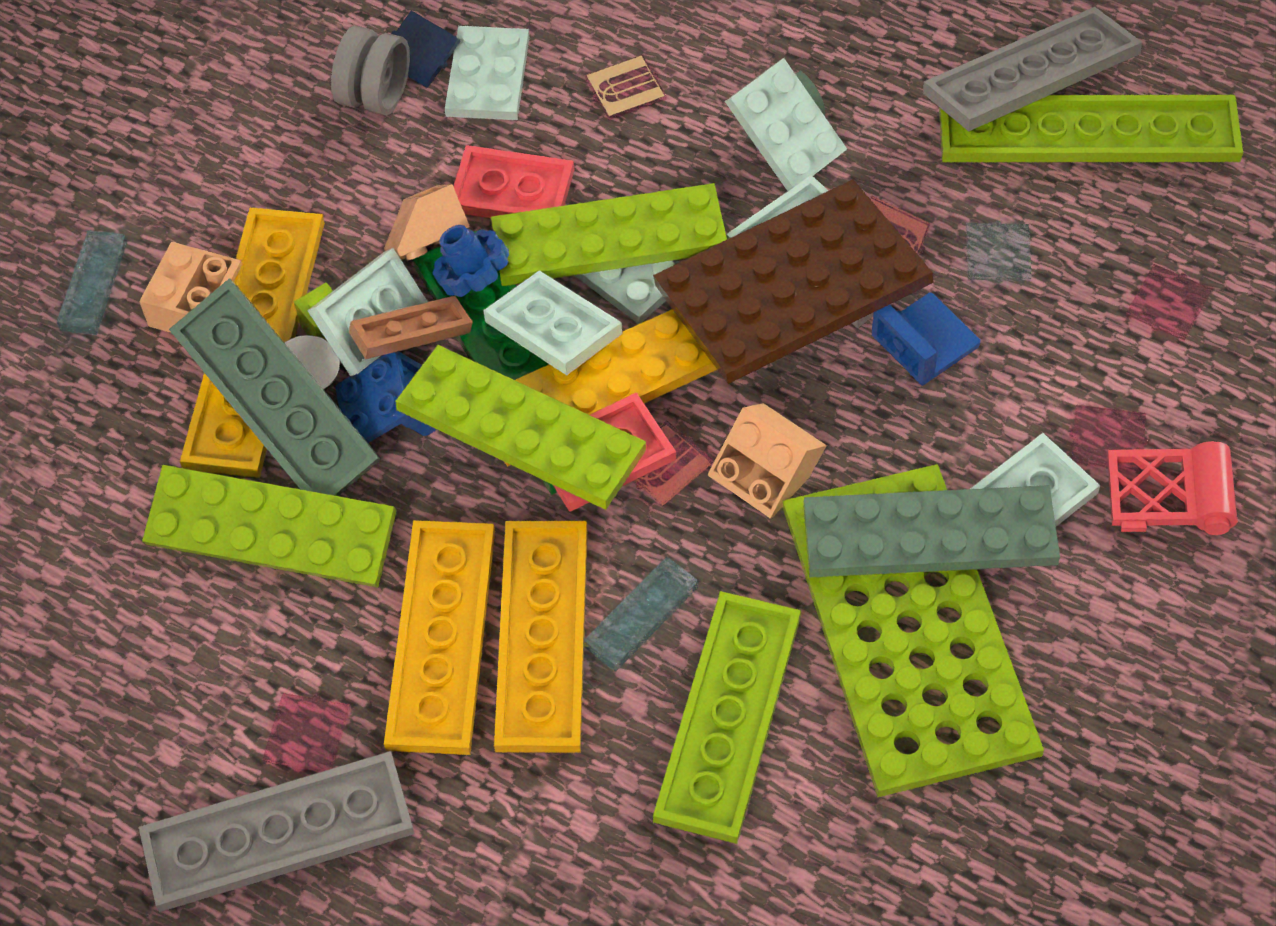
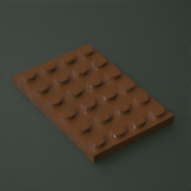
(792, 280)

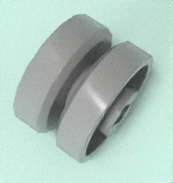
(370, 70)

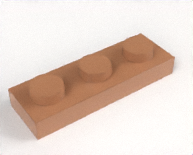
(410, 327)

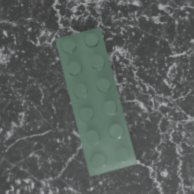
(274, 392)
(930, 531)

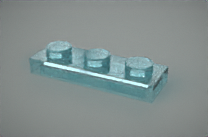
(92, 282)
(640, 614)

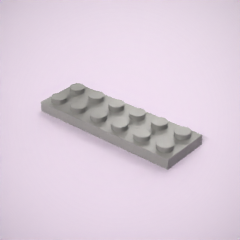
(1031, 68)
(275, 831)

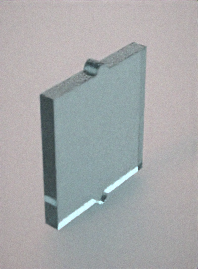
(998, 252)

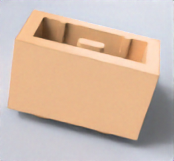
(424, 220)
(183, 282)
(765, 458)

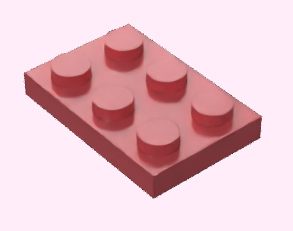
(510, 182)
(634, 418)

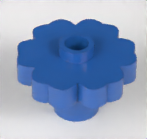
(469, 260)

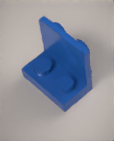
(924, 337)
(371, 396)

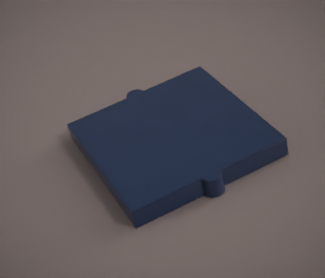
(428, 47)

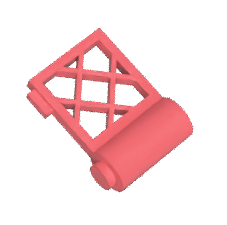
(1205, 480)

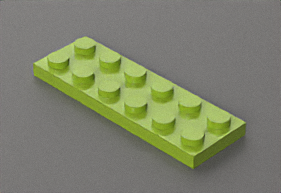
(610, 233)
(521, 426)
(270, 525)
(727, 718)

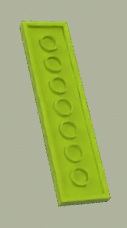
(1103, 131)

